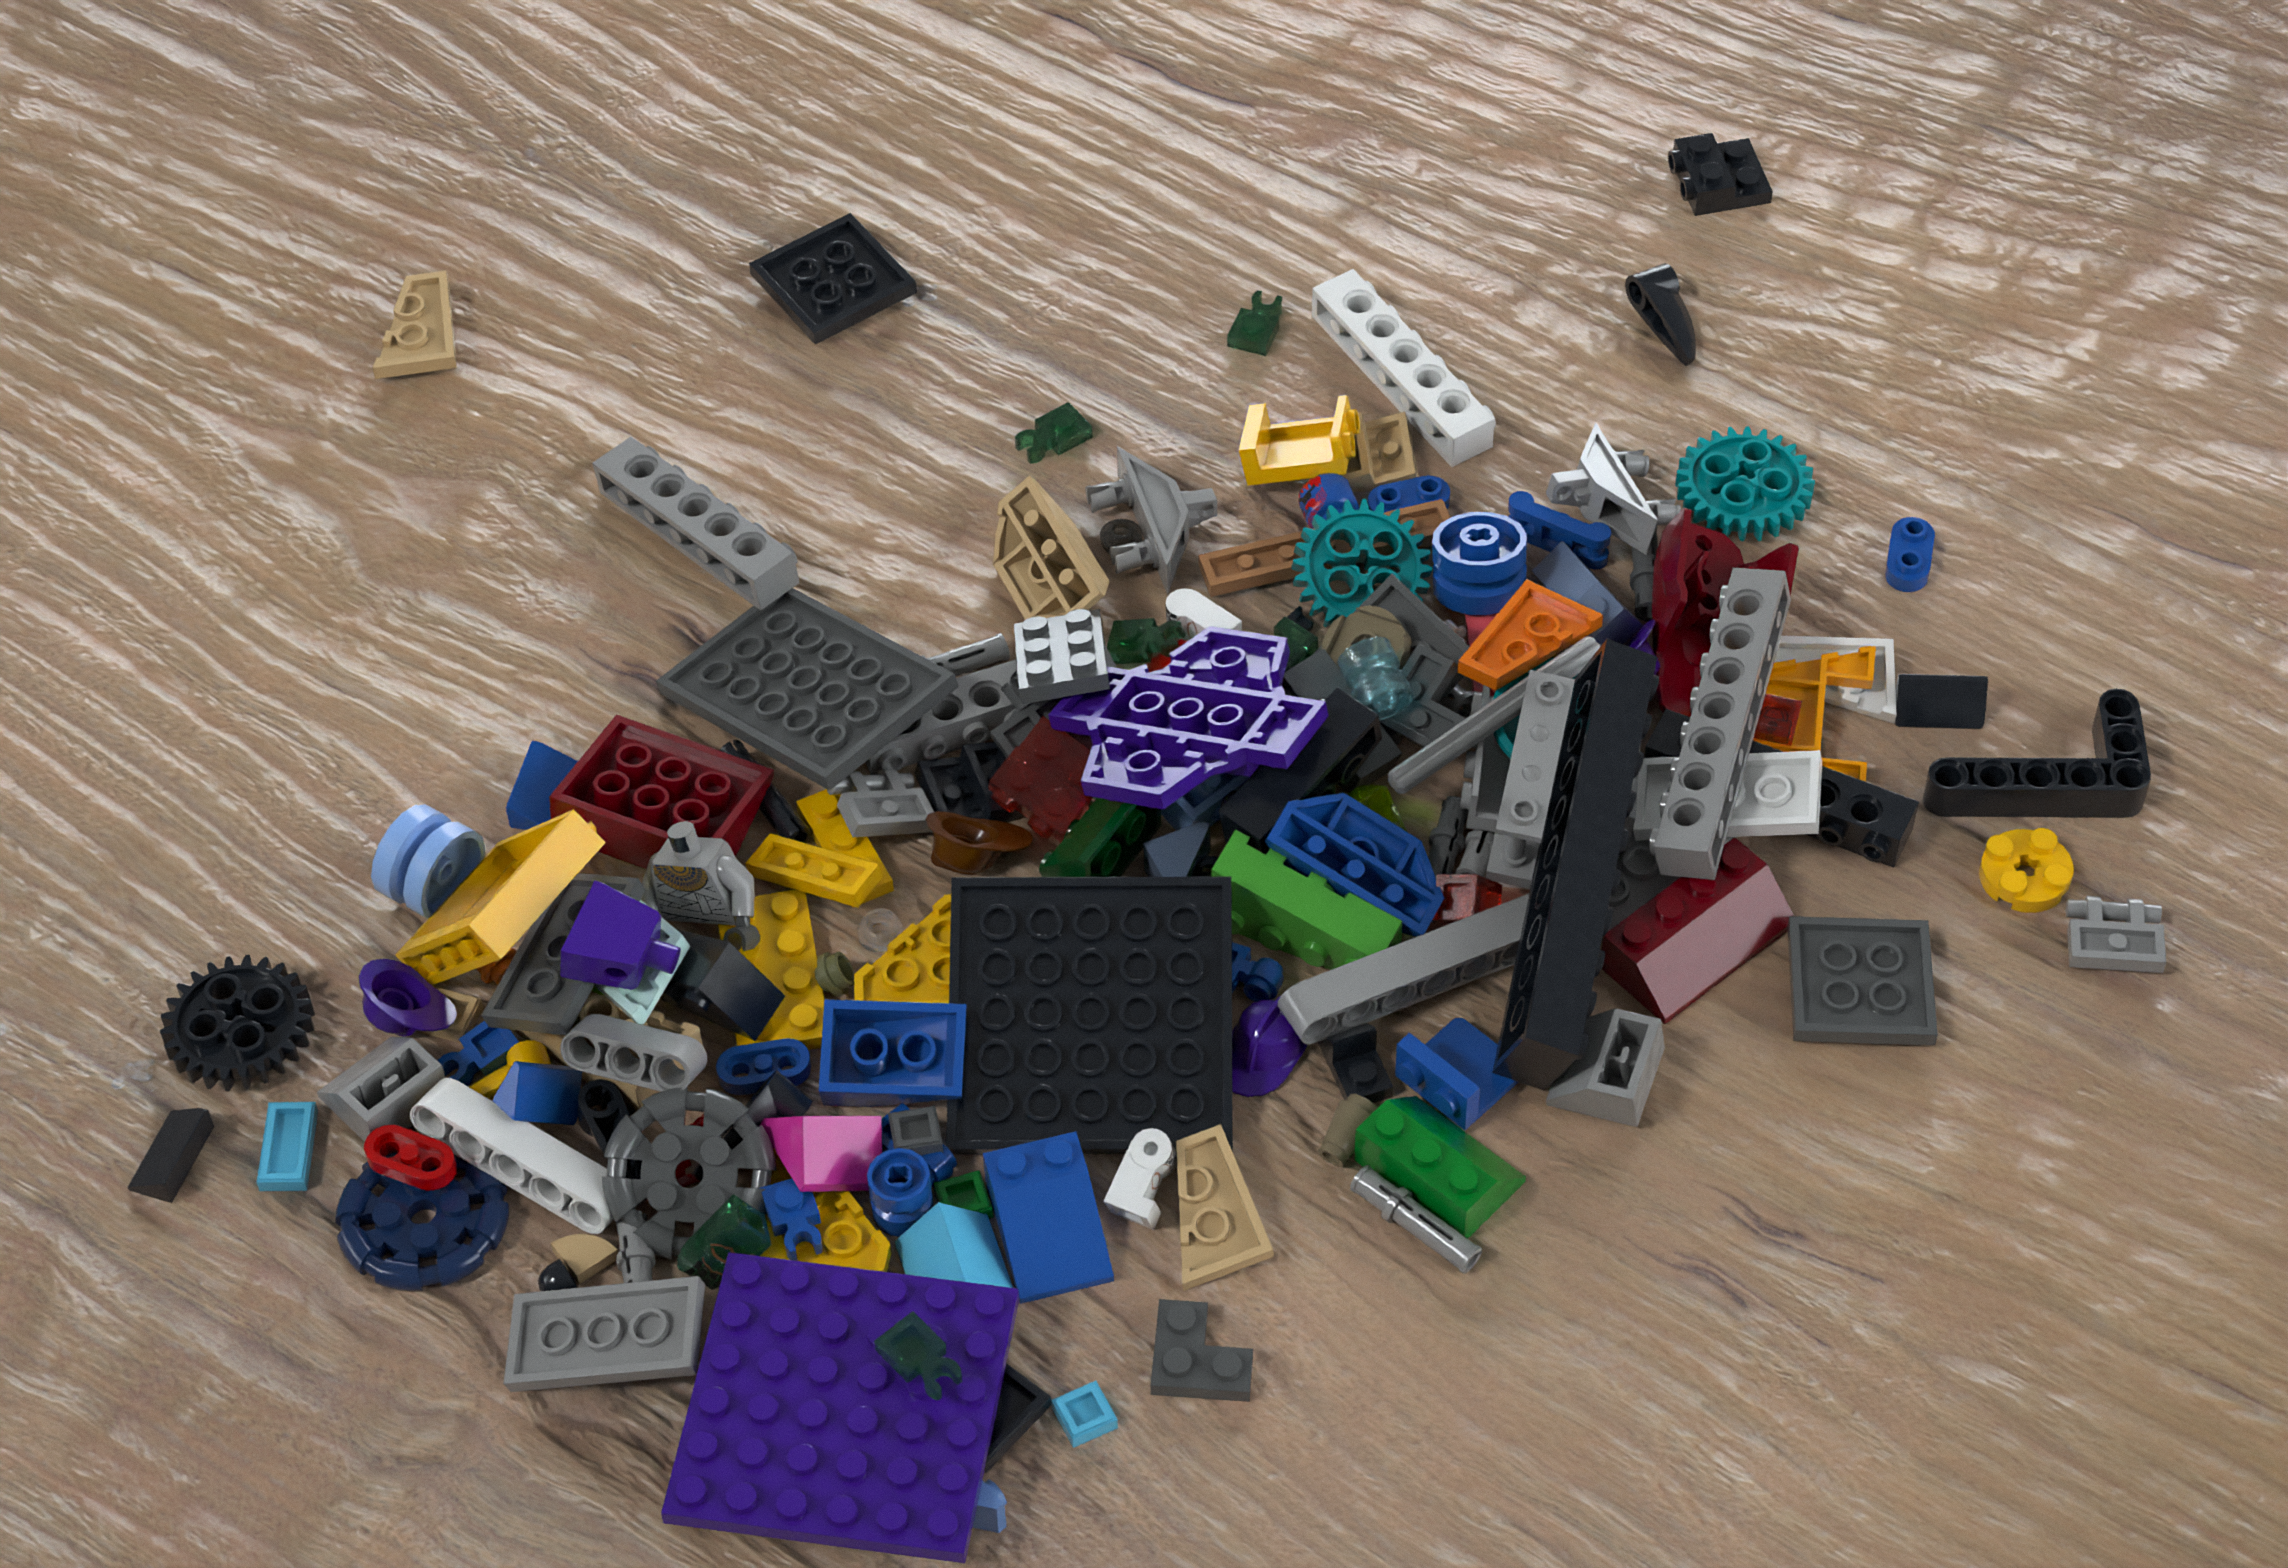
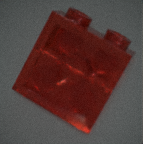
(1044, 780)

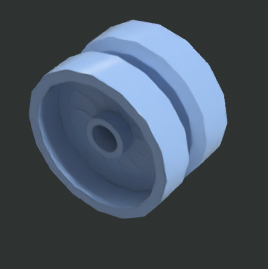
(424, 858)

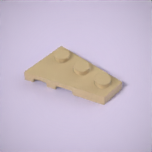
(421, 330)
(1216, 1211)

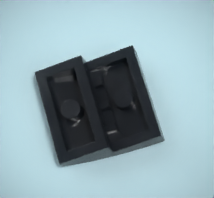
(962, 782)

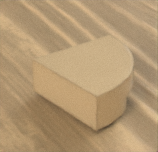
(584, 1254)

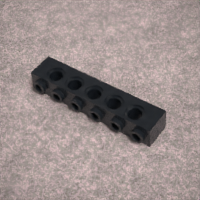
(1851, 810)

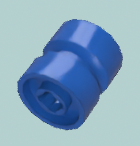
(899, 1190)

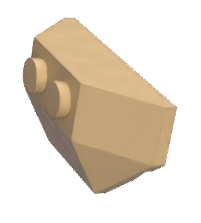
(1044, 555)

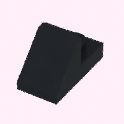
(1357, 1064)

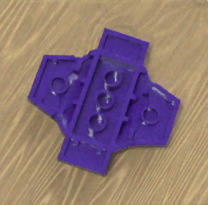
(1196, 718)

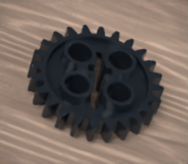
(233, 1012)

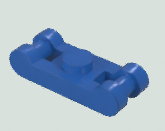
(1548, 528)

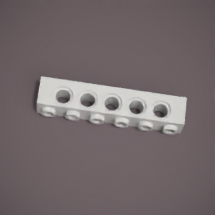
(1403, 367)

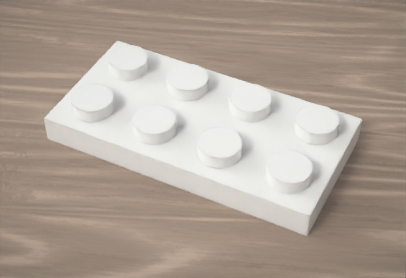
(1775, 795)

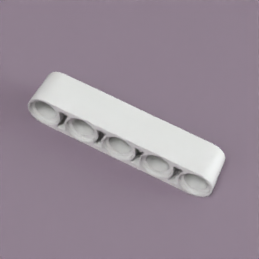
(515, 1153)

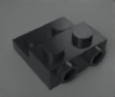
(1718, 174)

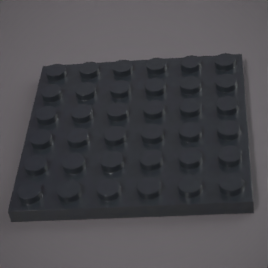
(1091, 1009)

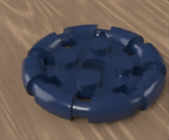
(411, 1241)

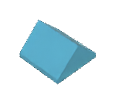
(953, 1246)

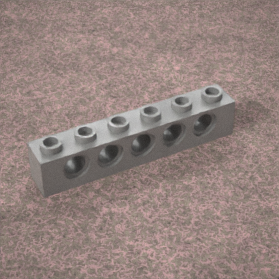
(697, 523)
(957, 720)

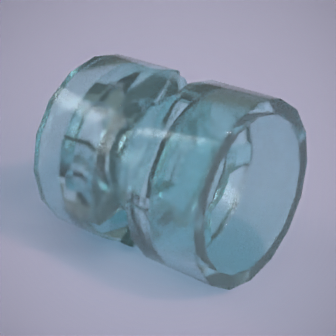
(1375, 676)

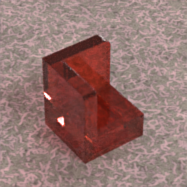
(1465, 896)

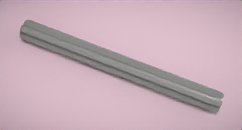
(1484, 721)

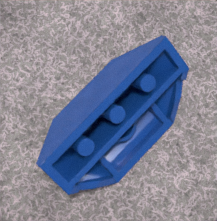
(1359, 856)

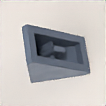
(1177, 852)

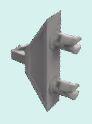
(1608, 494)
(1160, 511)

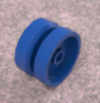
(1478, 562)

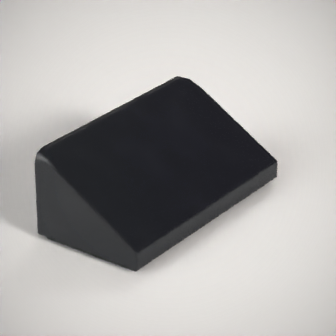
(1941, 701)
(172, 1154)

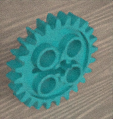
(1745, 483)
(1361, 531)

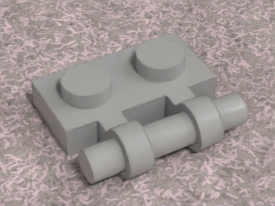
(882, 804)
(2115, 944)

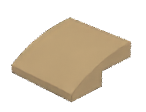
(1382, 453)

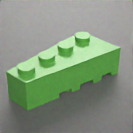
(1300, 911)

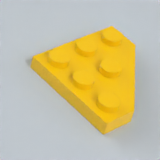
(914, 965)
(844, 1231)

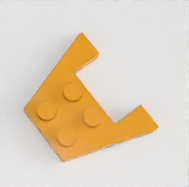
(1807, 683)

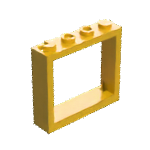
(501, 898)

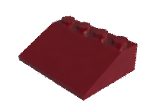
(646, 780)

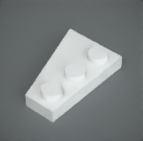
(1874, 702)

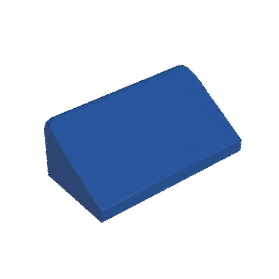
(537, 779)
(540, 1093)

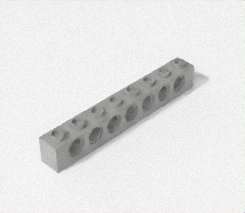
(1721, 724)

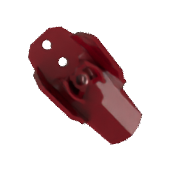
(1687, 585)

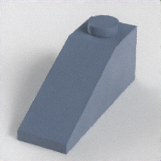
(1570, 577)

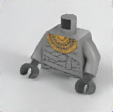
(701, 883)

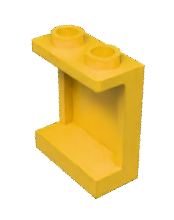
(1297, 448)

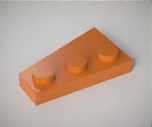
(1525, 634)

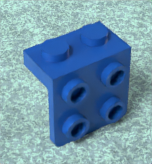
(1453, 1071)

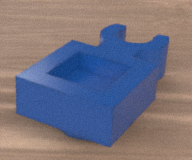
(483, 1050)
(793, 1215)

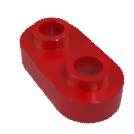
(413, 1159)

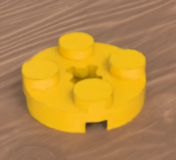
(2031, 848)

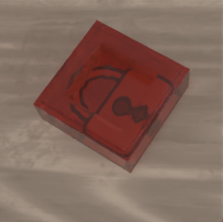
(1778, 719)

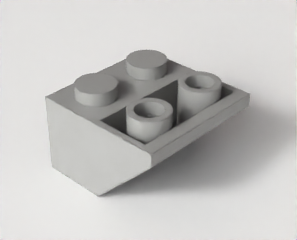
(1615, 1069)
(383, 1086)

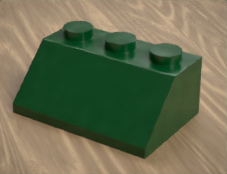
(1102, 840)

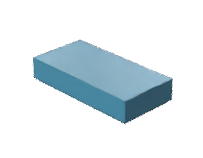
(287, 1146)

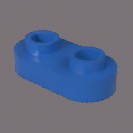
(1409, 493)
(1909, 554)
(759, 1062)

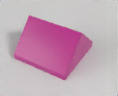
(826, 1150)

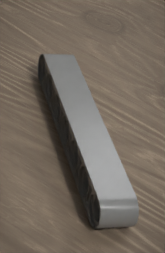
(1405, 973)

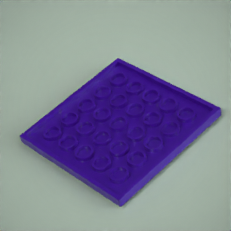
(816, 1434)

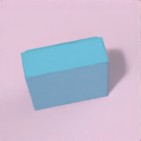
(1084, 1414)

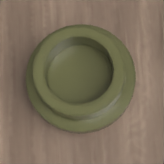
(834, 973)

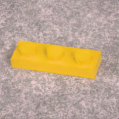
(831, 833)
(814, 870)

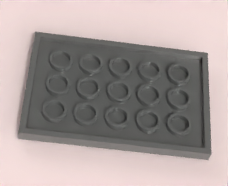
(807, 686)

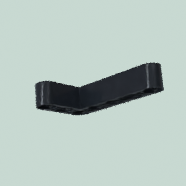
(2053, 787)

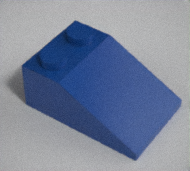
(891, 1052)
(1047, 1217)

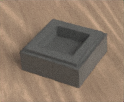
(916, 1130)

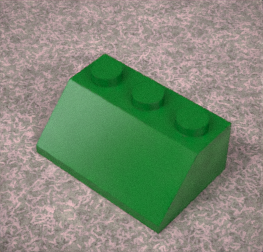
(1436, 1162)

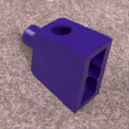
(615, 941)

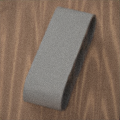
(614, 1061)

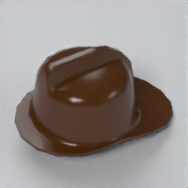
(972, 843)

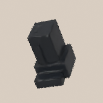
(1298, 617)

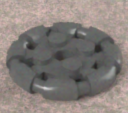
(671, 1149)

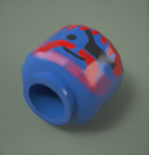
(1322, 492)

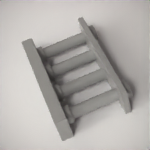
(1530, 779)

